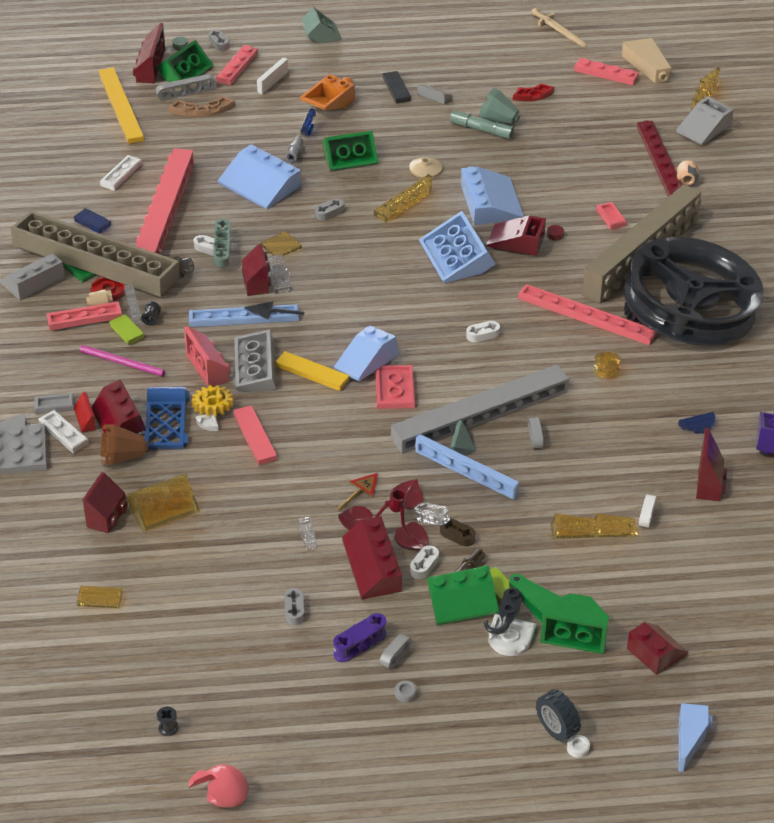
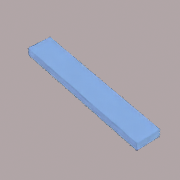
(235, 316)
(467, 467)

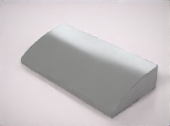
(255, 362)

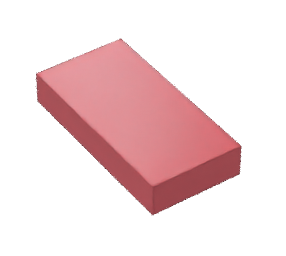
(611, 215)

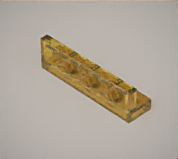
(404, 199)

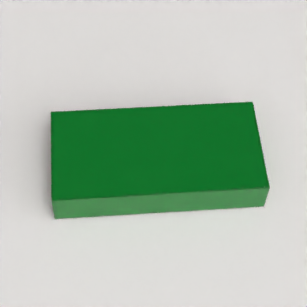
(79, 274)

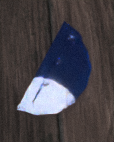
(307, 127)
(698, 423)

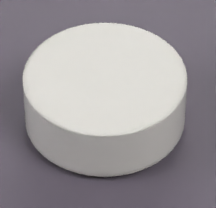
(578, 746)

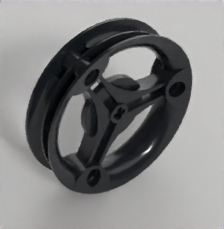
(693, 290)

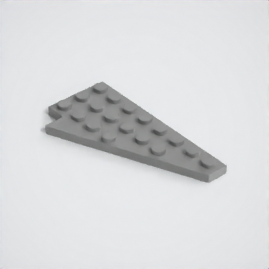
(22, 446)

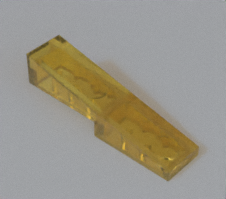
(601, 526)

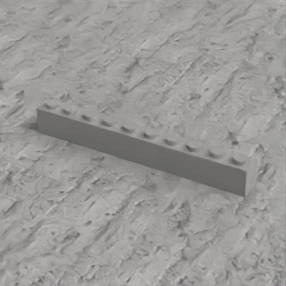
(481, 407)

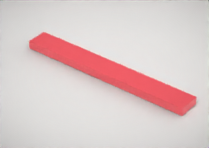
(587, 314)

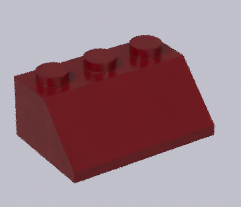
(116, 408)

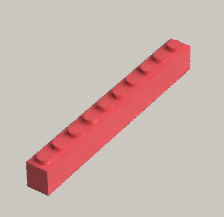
(166, 201)

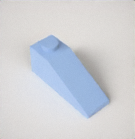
(692, 731)

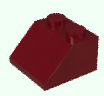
(104, 504)
(654, 647)

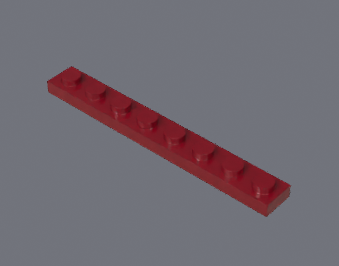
(659, 156)

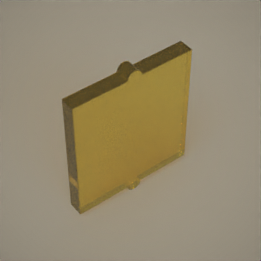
(281, 244)

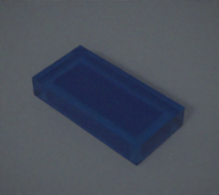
(92, 220)

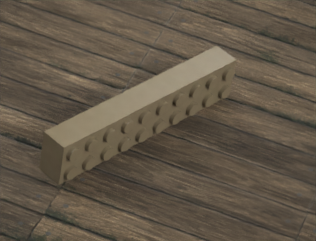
(96, 253)
(613, 266)

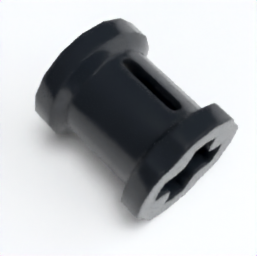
(156, 310)
(167, 719)

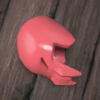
(227, 785)

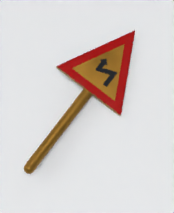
(364, 484)

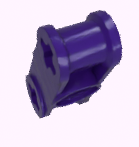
(359, 637)

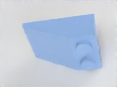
(367, 353)

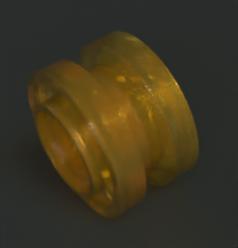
(607, 365)

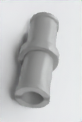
(294, 149)

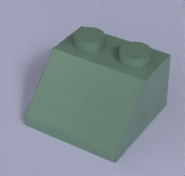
(320, 27)

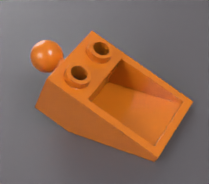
(331, 93)

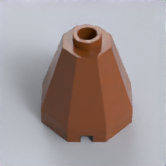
(121, 445)

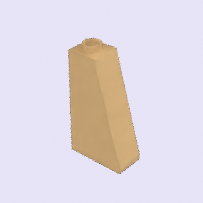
(647, 59)

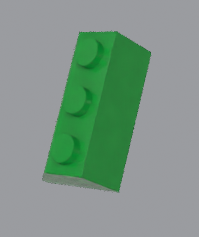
(185, 64)
(350, 150)
(462, 595)

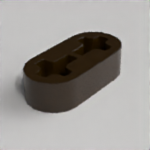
(458, 532)

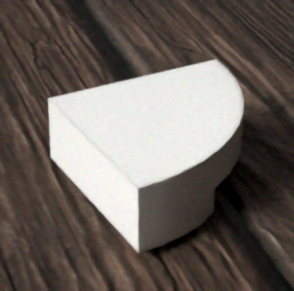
(207, 423)

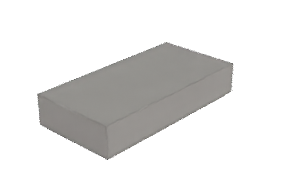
(57, 402)

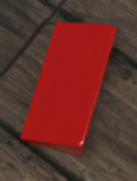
(84, 414)

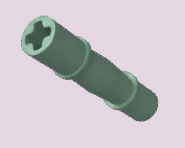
(482, 124)

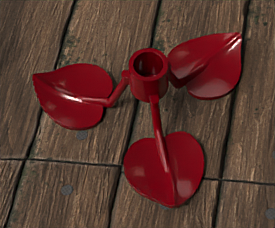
(402, 497)

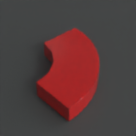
(535, 93)

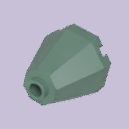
(499, 108)

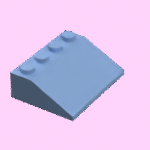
(260, 177)
(489, 196)
(456, 249)

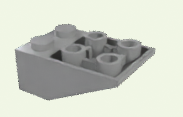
(706, 120)

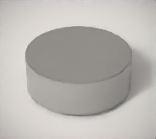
(405, 691)

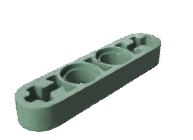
(222, 242)

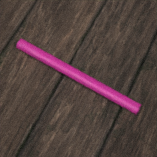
(122, 360)

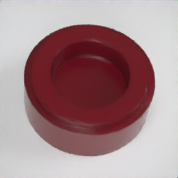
(555, 232)

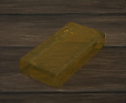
(99, 597)

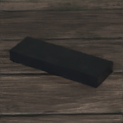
(396, 87)

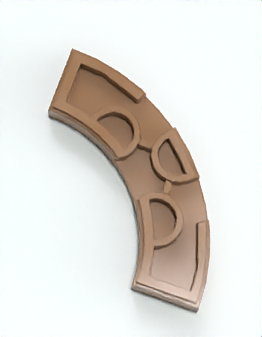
(193, 110)

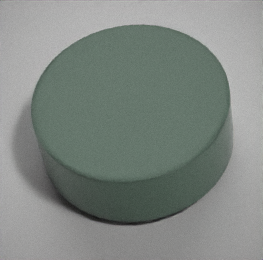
(179, 42)

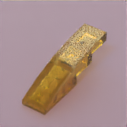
(706, 87)

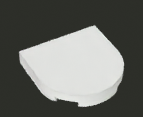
(515, 639)

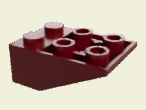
(519, 235)

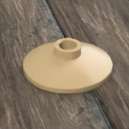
(425, 165)

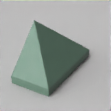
(461, 440)

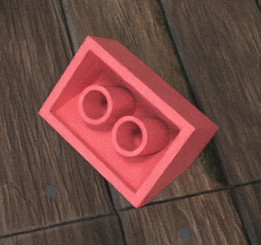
(206, 358)

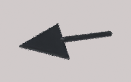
(265, 309)

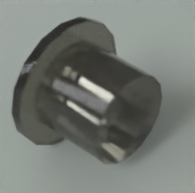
(186, 265)

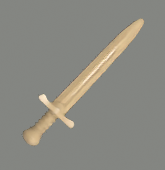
(548, 19)

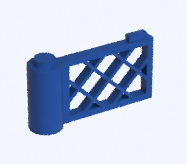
(166, 399)

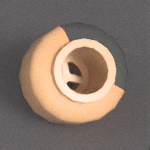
(688, 172)

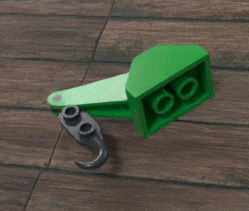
(566, 621)

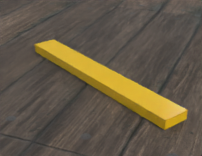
(121, 105)

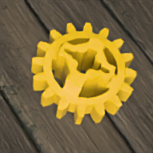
(212, 400)

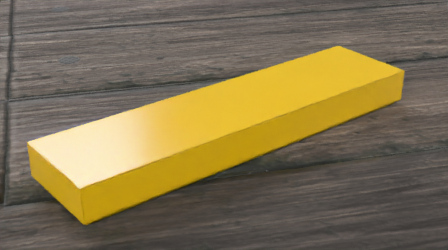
(312, 371)

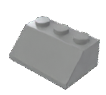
(34, 277)

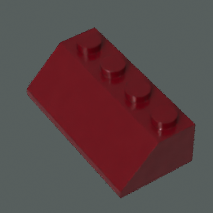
(150, 56)
(372, 559)

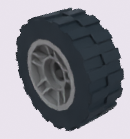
(558, 715)

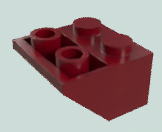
(255, 271)

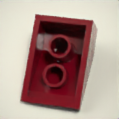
(711, 470)

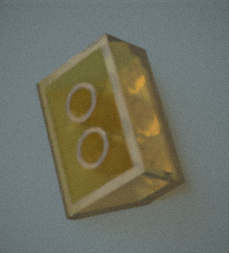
(163, 502)

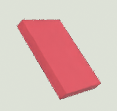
(395, 387)

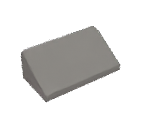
(433, 93)

